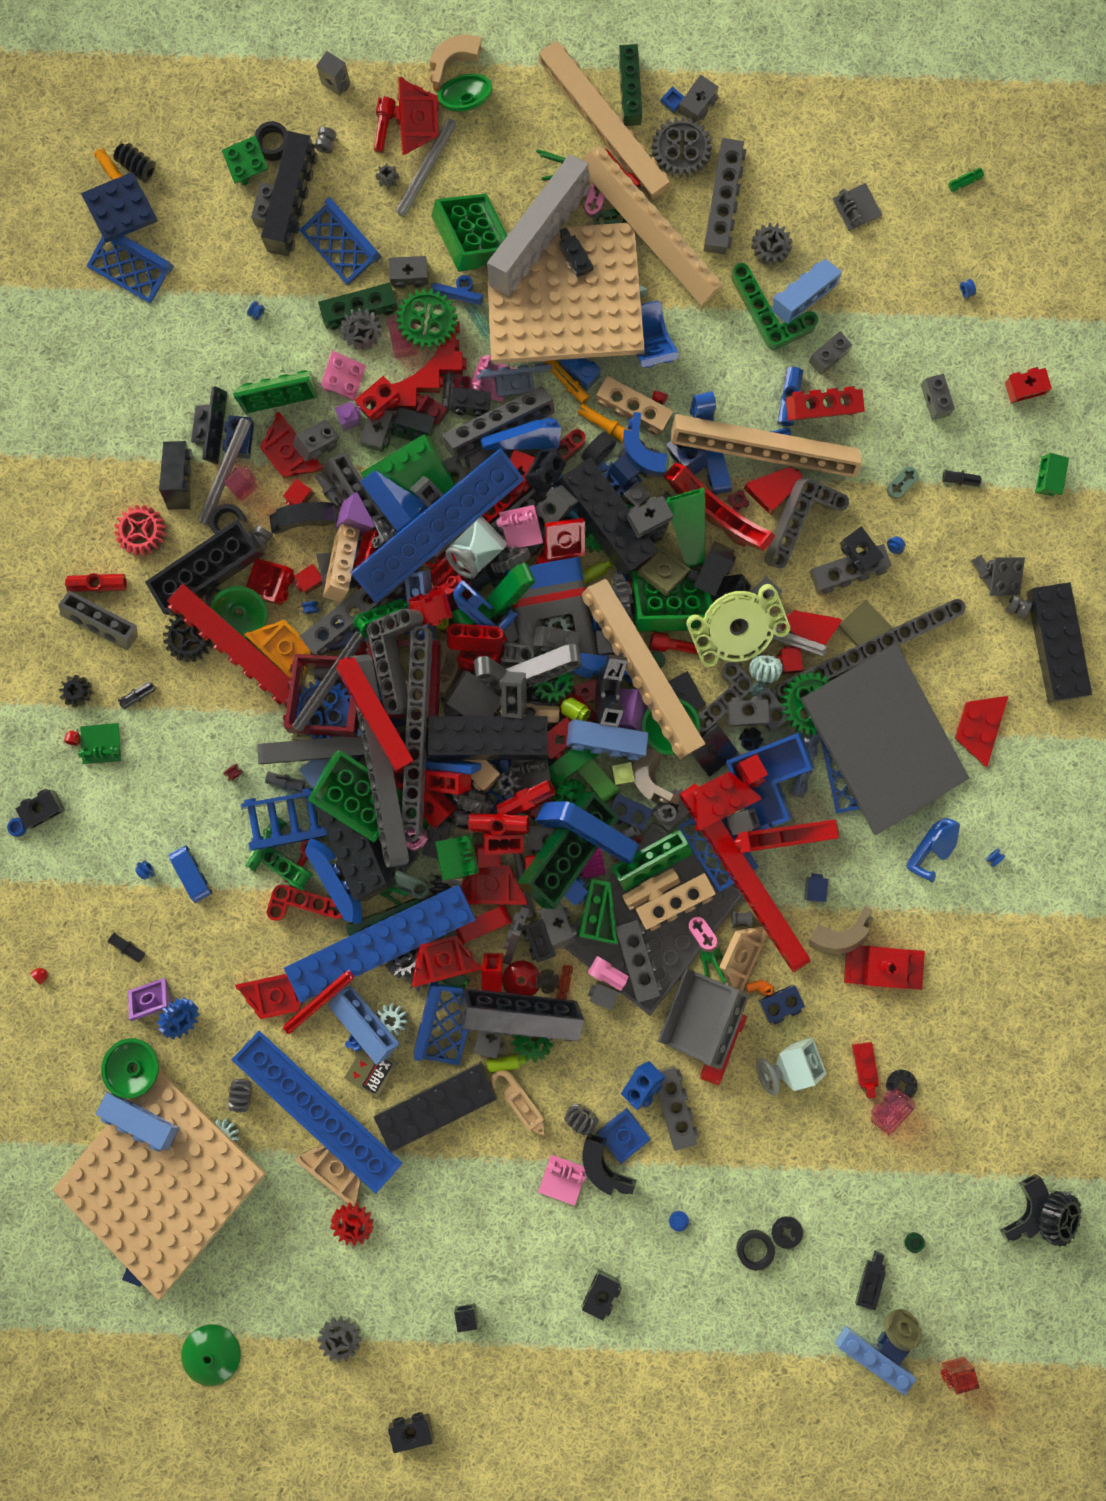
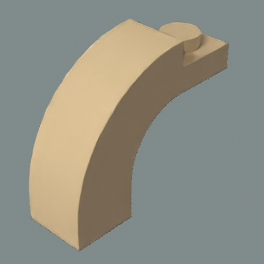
(450, 51)

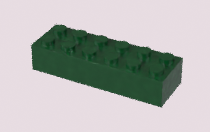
(563, 856)

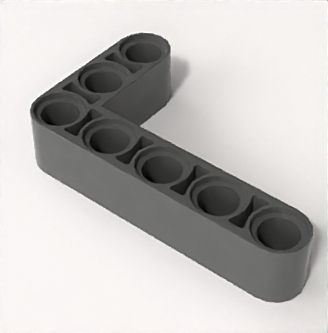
(799, 516)
(387, 658)
(537, 669)

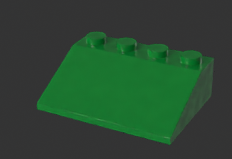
(468, 229)
(276, 392)
(412, 462)
(667, 613)
(347, 795)

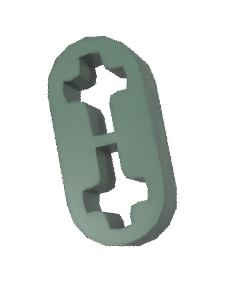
(905, 485)

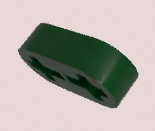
(608, 214)

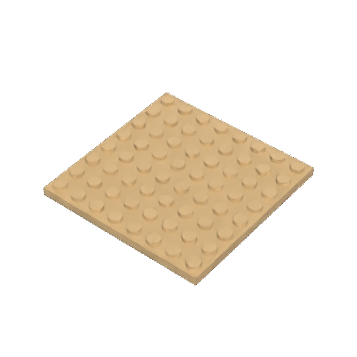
(571, 316)
(165, 1204)

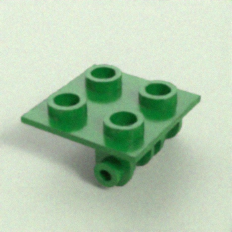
(245, 160)
(100, 743)
(457, 857)

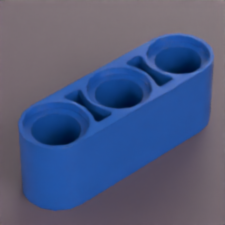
(188, 872)

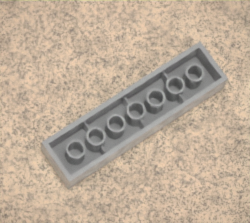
(539, 225)

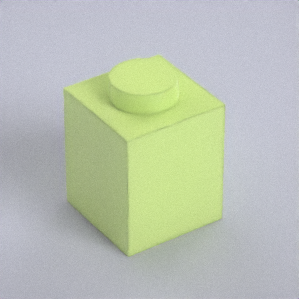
(622, 774)

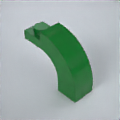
(569, 764)

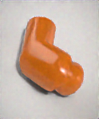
(760, 986)

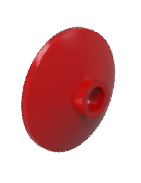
(519, 969)

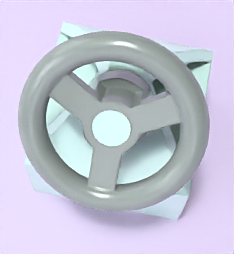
(475, 548)
(797, 1066)

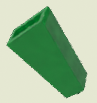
(689, 524)

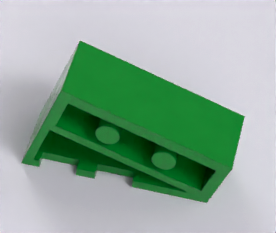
(597, 913)

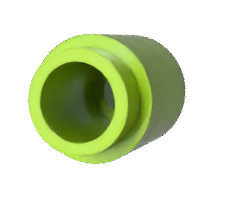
(575, 710)

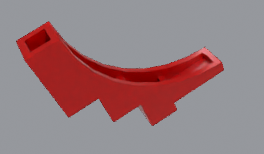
(429, 379)
(719, 514)
(787, 836)

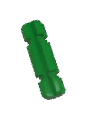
(965, 179)

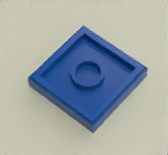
(623, 1135)

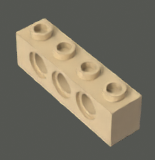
(629, 396)
(341, 563)
(705, 894)

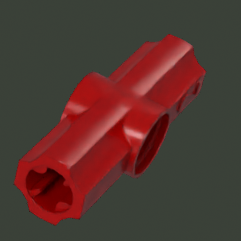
(107, 583)
(527, 799)
(487, 823)

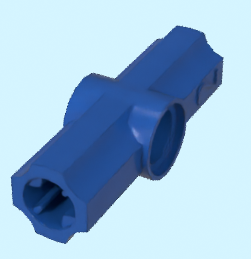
(792, 384)

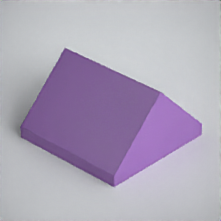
(355, 514)
(633, 708)
(148, 999)

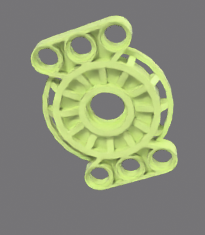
(732, 607)

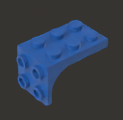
(657, 343)

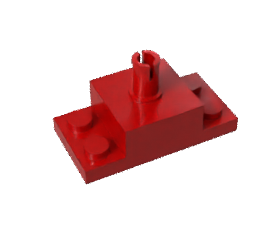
(885, 967)

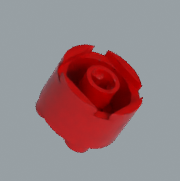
(433, 606)

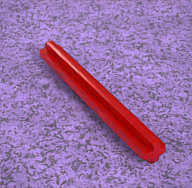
(318, 1002)

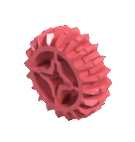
(134, 535)

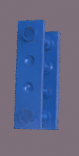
(278, 838)

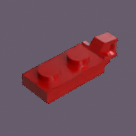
(866, 1067)

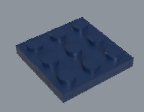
(119, 207)

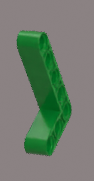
(765, 313)
(503, 597)

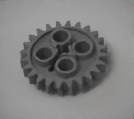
(699, 148)

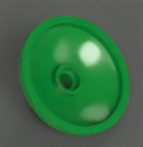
(465, 92)
(253, 608)
(655, 736)
(118, 1068)
(217, 1344)

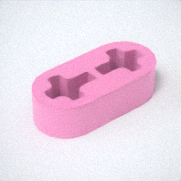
(589, 201)
(699, 937)

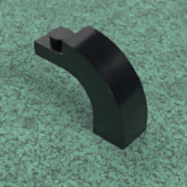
(303, 515)
(608, 691)
(599, 1172)
(1036, 1195)

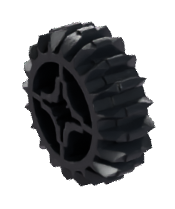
(185, 643)
(1060, 1218)

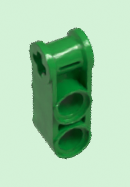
(377, 613)
(295, 875)

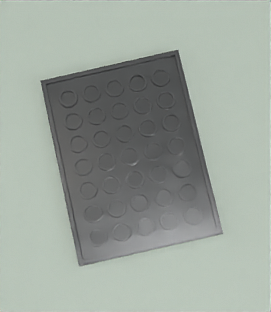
(885, 739)
(672, 943)

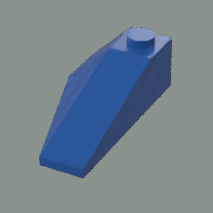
(533, 435)
(395, 502)

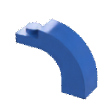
(650, 462)

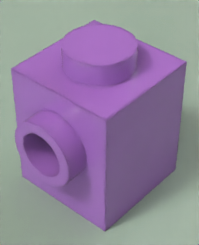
(348, 416)

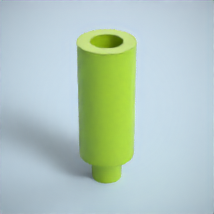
(596, 571)
(444, 625)
(505, 1063)

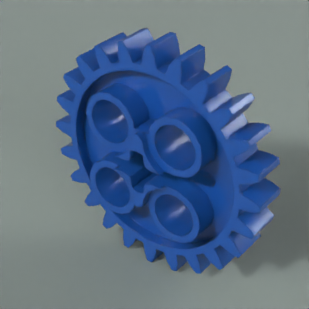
(340, 706)

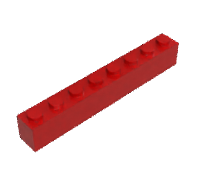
(230, 642)

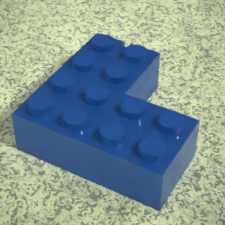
(782, 761)

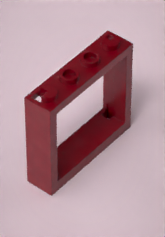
(434, 681)
(292, 701)

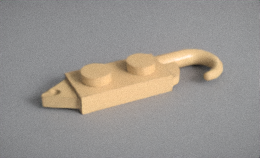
(520, 1102)

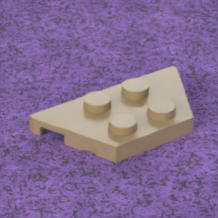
(742, 955)
(331, 1172)

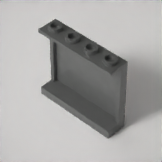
(703, 1018)

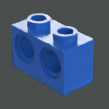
(643, 1086)

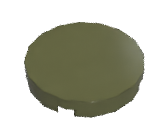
(902, 1330)

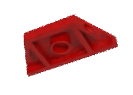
(417, 116)
(281, 452)
(980, 726)
(721, 798)
(493, 886)
(442, 961)
(270, 996)

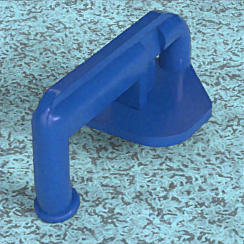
(470, 607)
(941, 840)

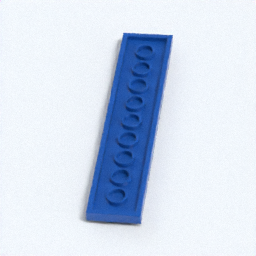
(437, 525)
(381, 942)
(317, 1112)

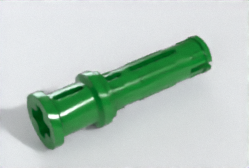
(254, 860)

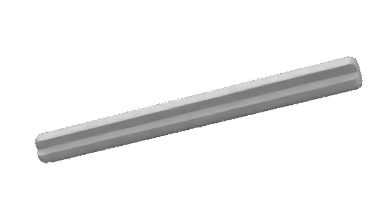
(426, 167)
(225, 468)

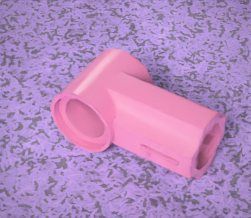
(605, 972)

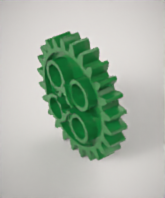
(409, 316)
(794, 705)

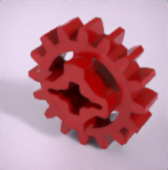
(352, 1223)

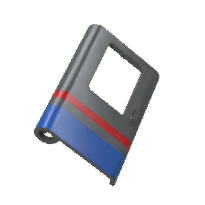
(555, 594)

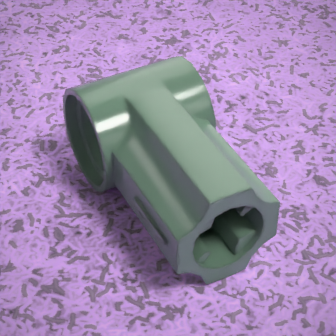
(408, 883)

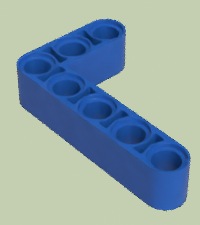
(704, 407)
(588, 827)

